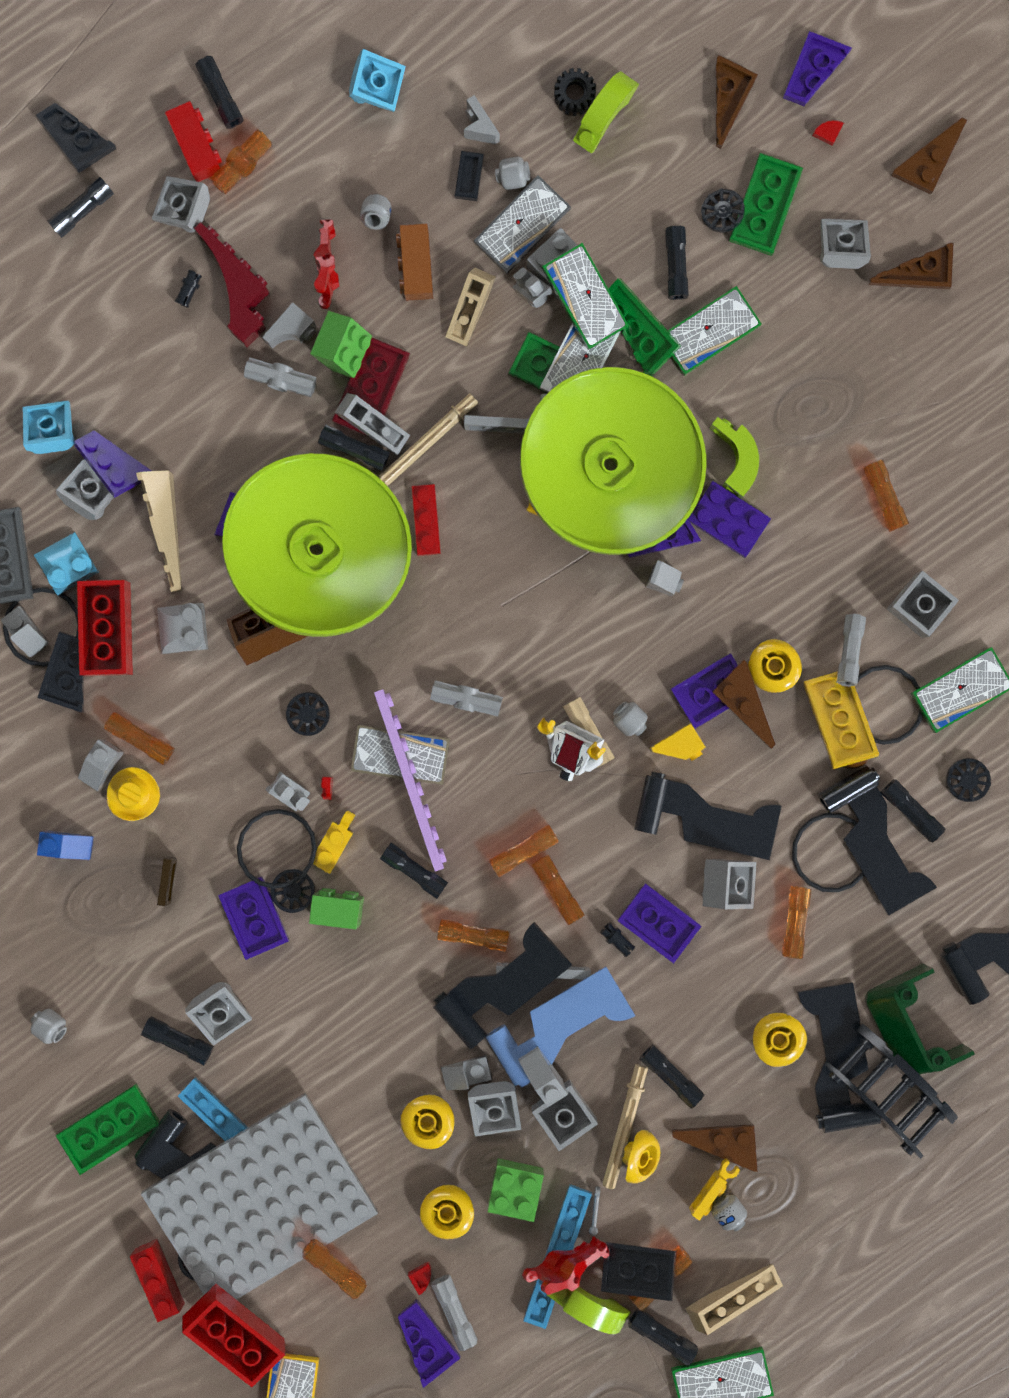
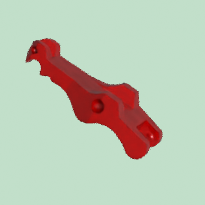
(327, 277)
(565, 1268)

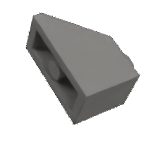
(665, 579)
(99, 763)
(543, 1076)

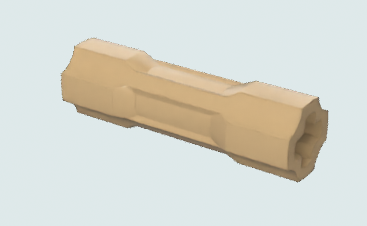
(580, 717)

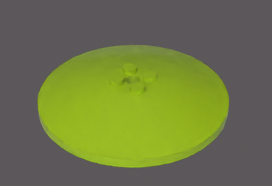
(622, 419)
(323, 504)

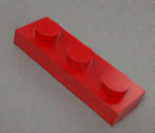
(426, 520)

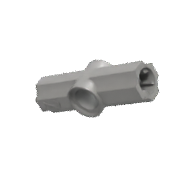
(280, 377)
(466, 698)

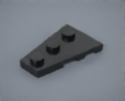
(76, 141)
(62, 679)

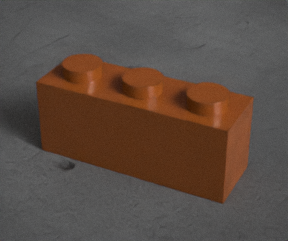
(415, 262)

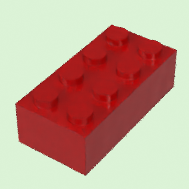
(104, 628)
(233, 1335)

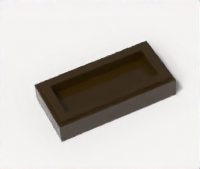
(167, 881)

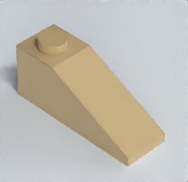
(470, 306)

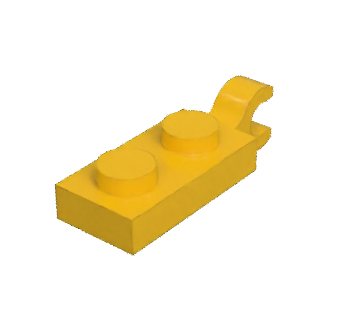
(334, 843)
(714, 1187)

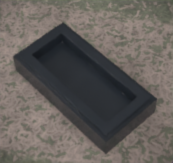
(469, 176)

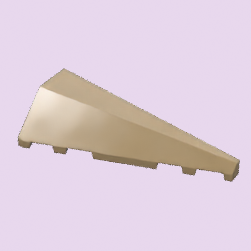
(160, 500)

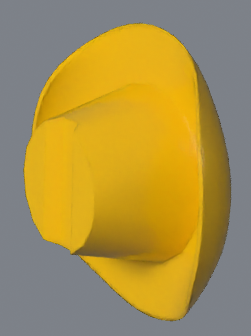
(775, 666)
(132, 794)
(779, 1039)
(427, 1121)
(641, 1157)
(447, 1212)

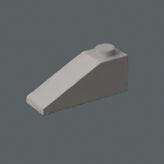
(372, 423)

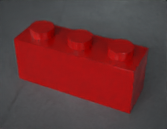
(194, 141)
(157, 1280)

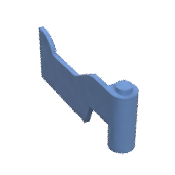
(559, 1019)

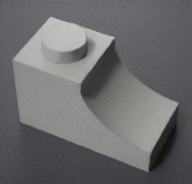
(291, 325)

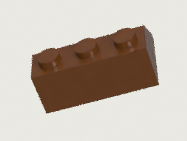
(256, 637)

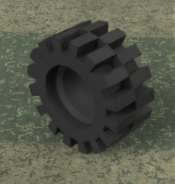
(576, 78)

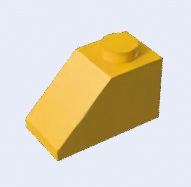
(681, 744)

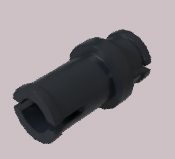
(187, 290)
(614, 937)

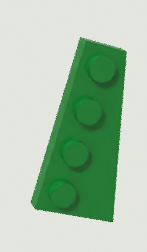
(645, 333)

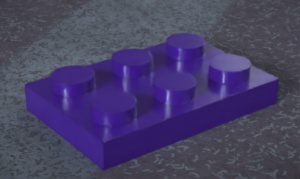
(729, 519)
(696, 693)
(253, 918)
(659, 923)

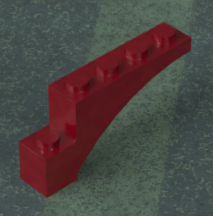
(243, 288)

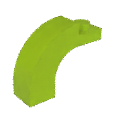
(603, 110)
(745, 455)
(597, 1313)

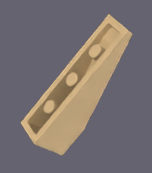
(732, 1300)

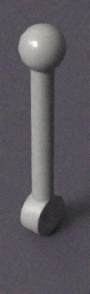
(593, 1230)

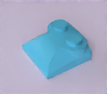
(376, 80)
(47, 427)
(66, 563)

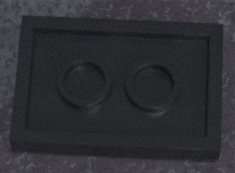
(639, 1271)

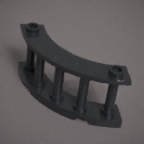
(909, 1079)

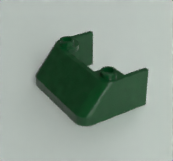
(888, 1011)

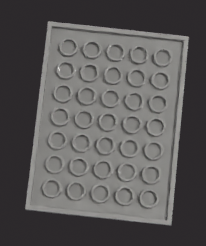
(260, 1200)

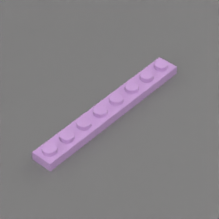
(414, 789)

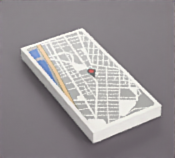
(575, 358)

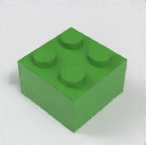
(341, 344)
(336, 909)
(515, 1190)

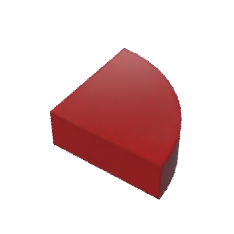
(828, 131)
(327, 784)
(420, 1277)

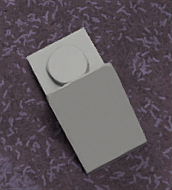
(482, 128)
(24, 632)
(465, 1073)

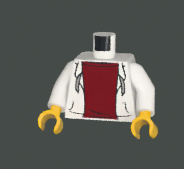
(572, 748)

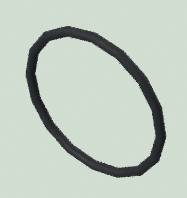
(11, 607)
(915, 684)
(246, 828)
(797, 866)

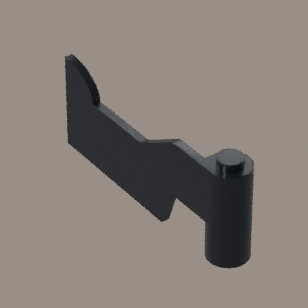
(705, 823)
(870, 841)
(973, 954)
(504, 990)
(838, 1025)
(158, 1151)

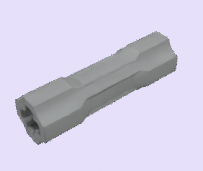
(853, 632)
(460, 1326)

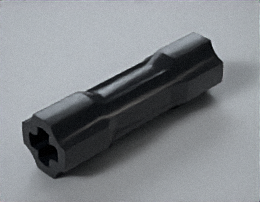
(212, 78)
(92, 197)
(676, 256)
(339, 441)
(925, 823)
(426, 879)
(162, 1033)
(684, 1088)
(677, 1345)

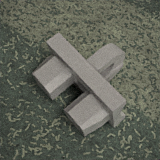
(531, 288)
(289, 792)

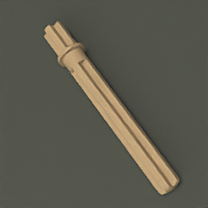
(427, 440)
(633, 1096)

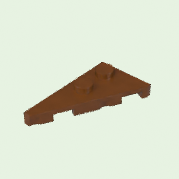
(732, 90)
(928, 163)
(928, 271)
(741, 697)
(729, 1142)

